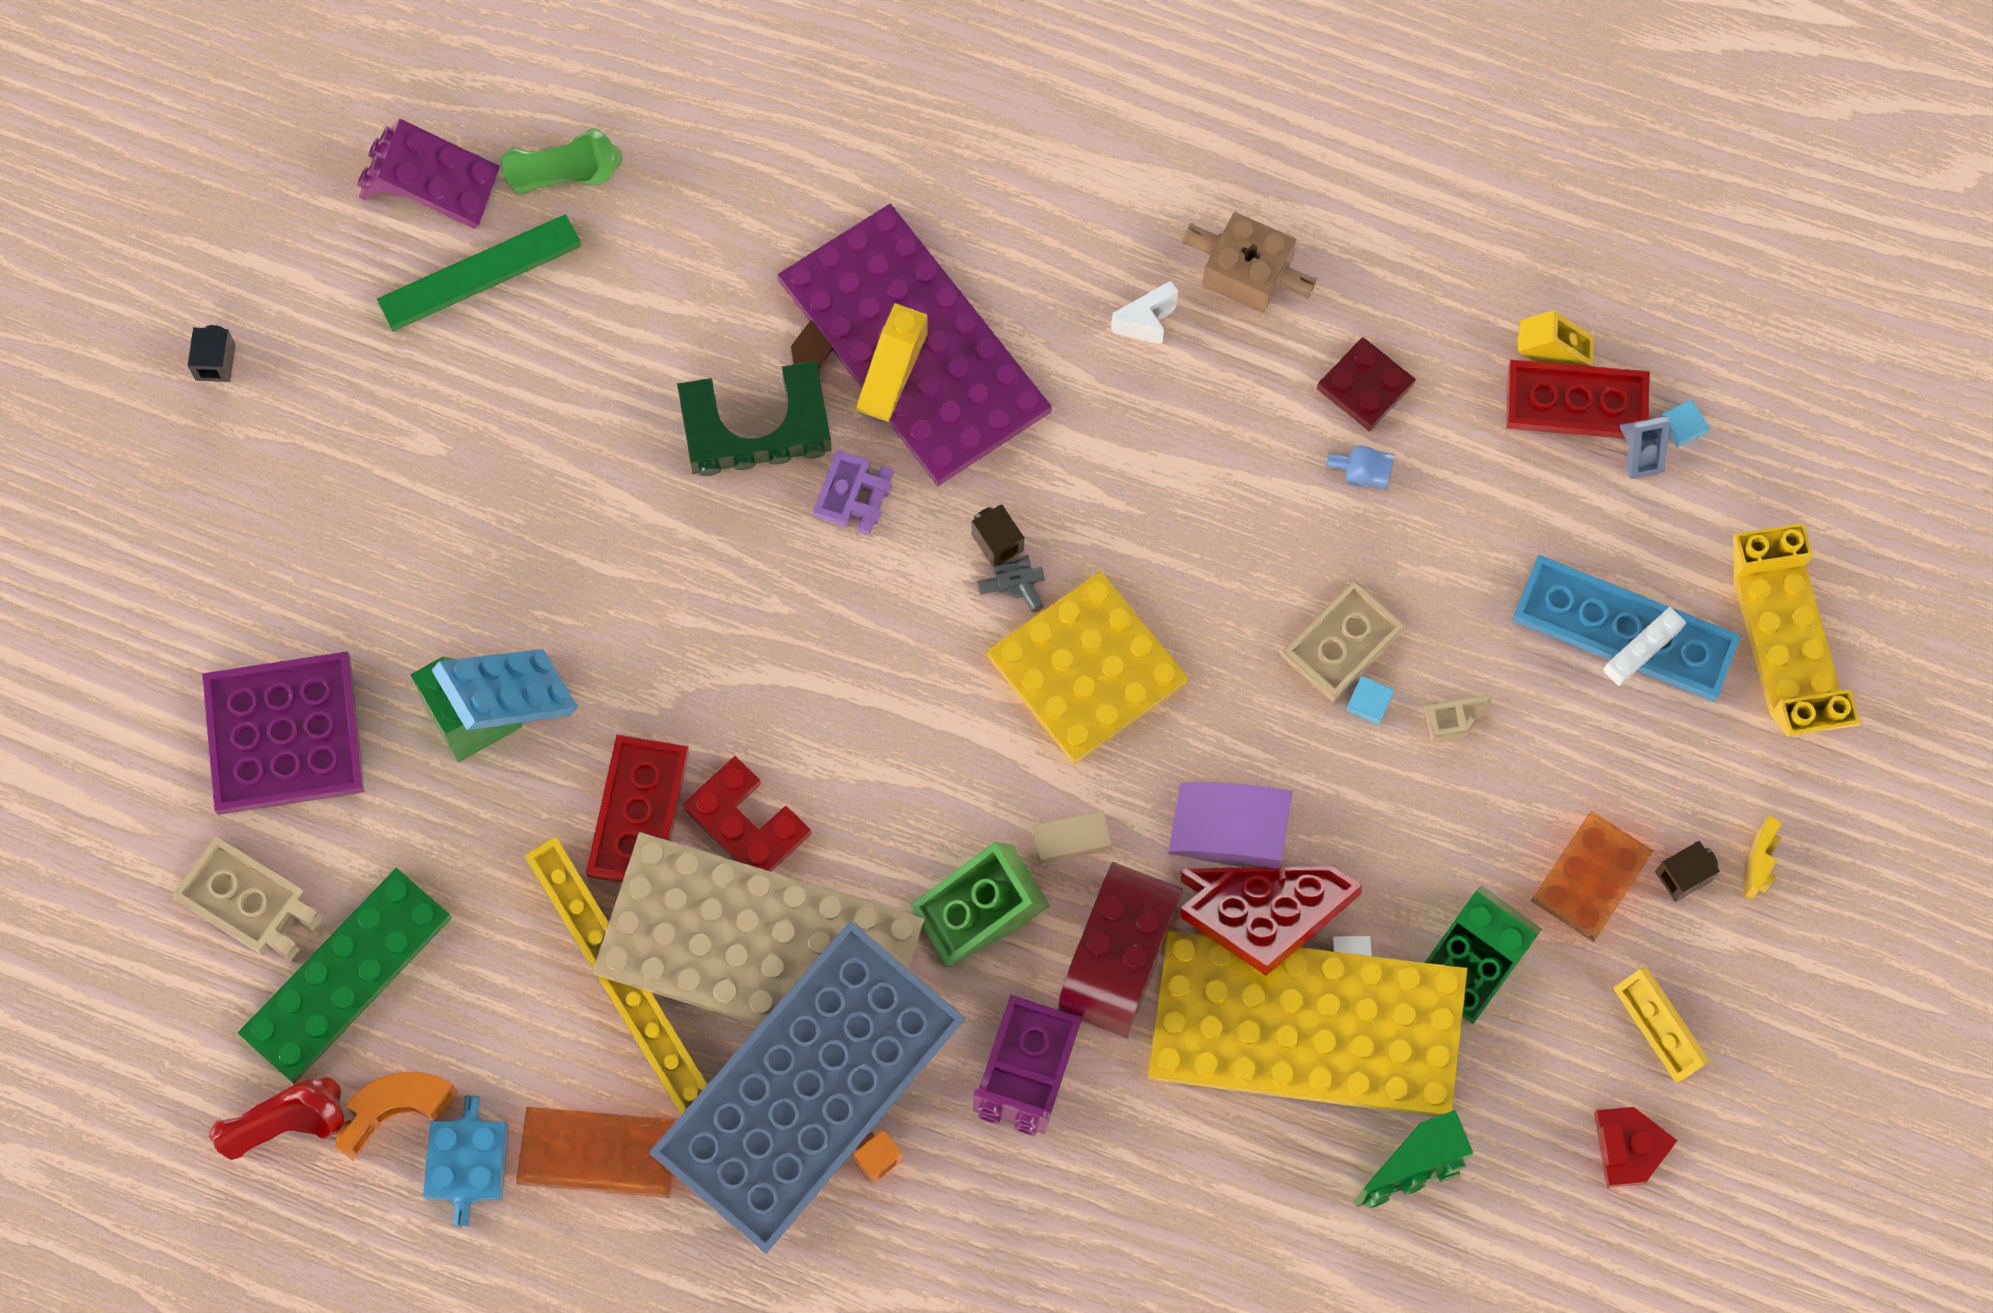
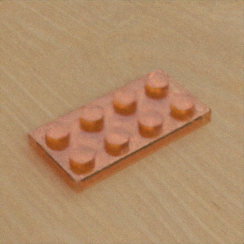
(593, 1152)

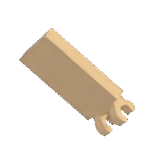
(245, 899)

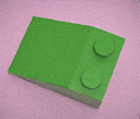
(980, 903)

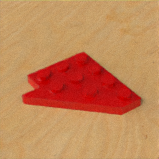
(1265, 910)

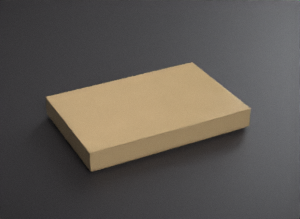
(1343, 640)

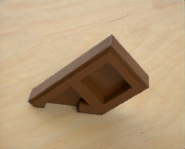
(811, 346)

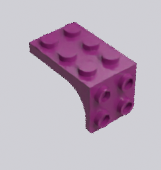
(429, 172)
(1026, 1066)

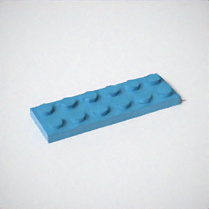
(1608, 618)

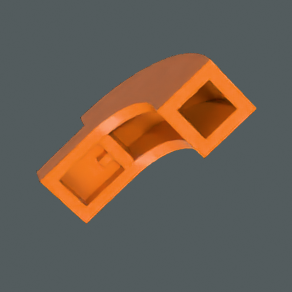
(389, 1097)

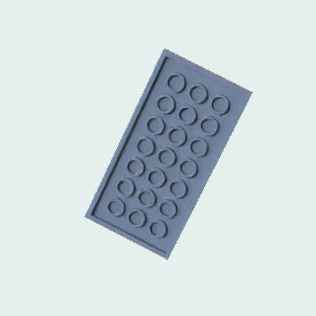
(807, 1087)

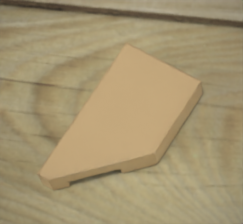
(1454, 717)

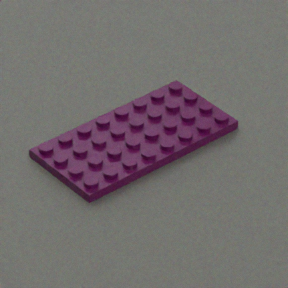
(964, 385)

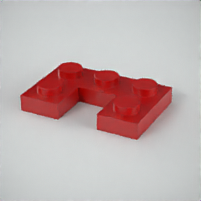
(717, 813)

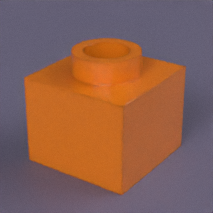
(877, 1156)

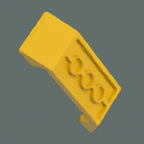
(1788, 631)

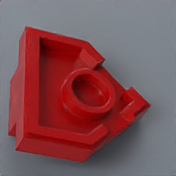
(1630, 1145)

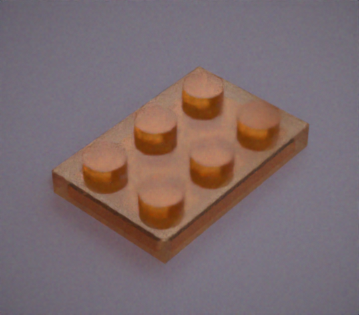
(1592, 876)

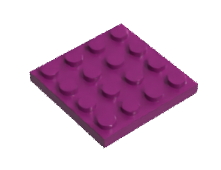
(282, 733)

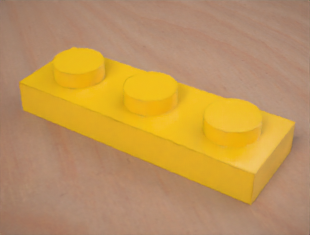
(1661, 1024)

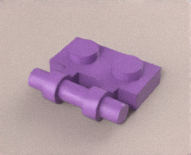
(842, 488)

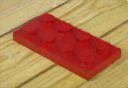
(1575, 398)
(637, 798)

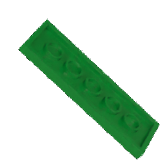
(344, 975)

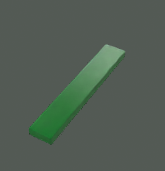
(479, 272)

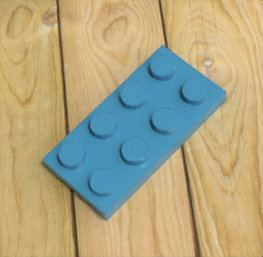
(504, 689)

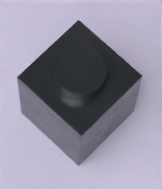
(211, 354)

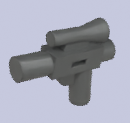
(1016, 579)

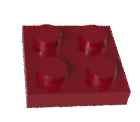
(1366, 384)

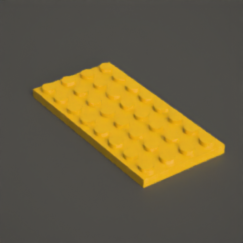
(1310, 1028)

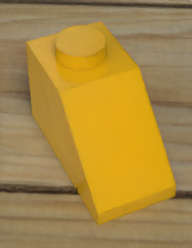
(1555, 340)

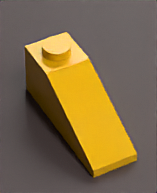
(893, 361)

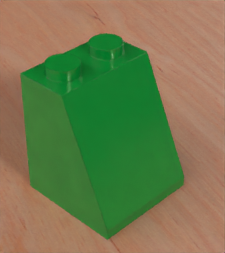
(461, 742)

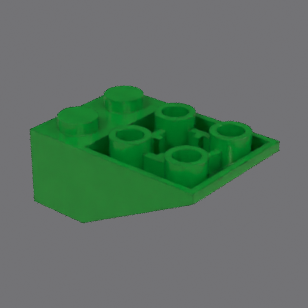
(1488, 942)
(1430, 1151)

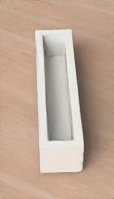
(1644, 646)

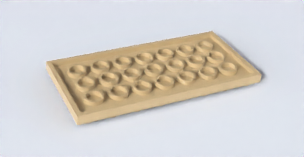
(729, 930)

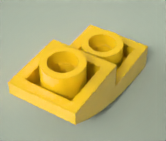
(1759, 862)

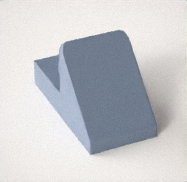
(1646, 446)

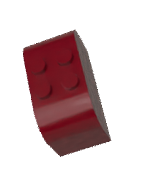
(1119, 949)

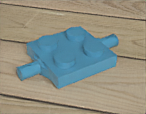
(466, 1161)

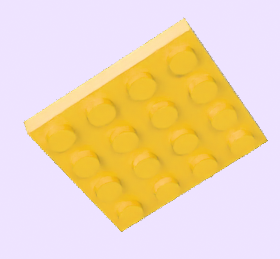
(1087, 667)

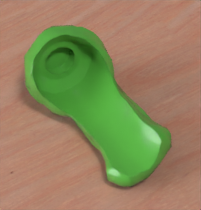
(586, 160)

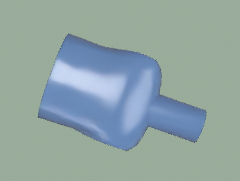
(1364, 466)

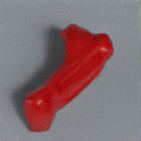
(303, 1108)

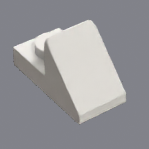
(1140, 317)

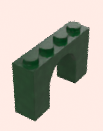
(716, 448)

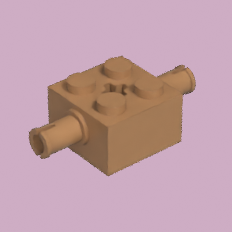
(1249, 261)

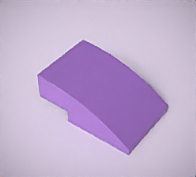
(1230, 823)

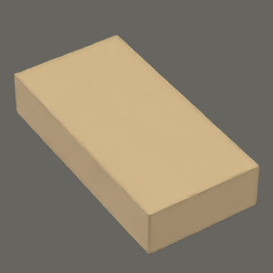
(1071, 837)

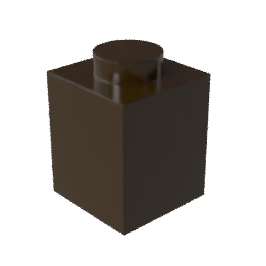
(997, 535)
(1688, 870)

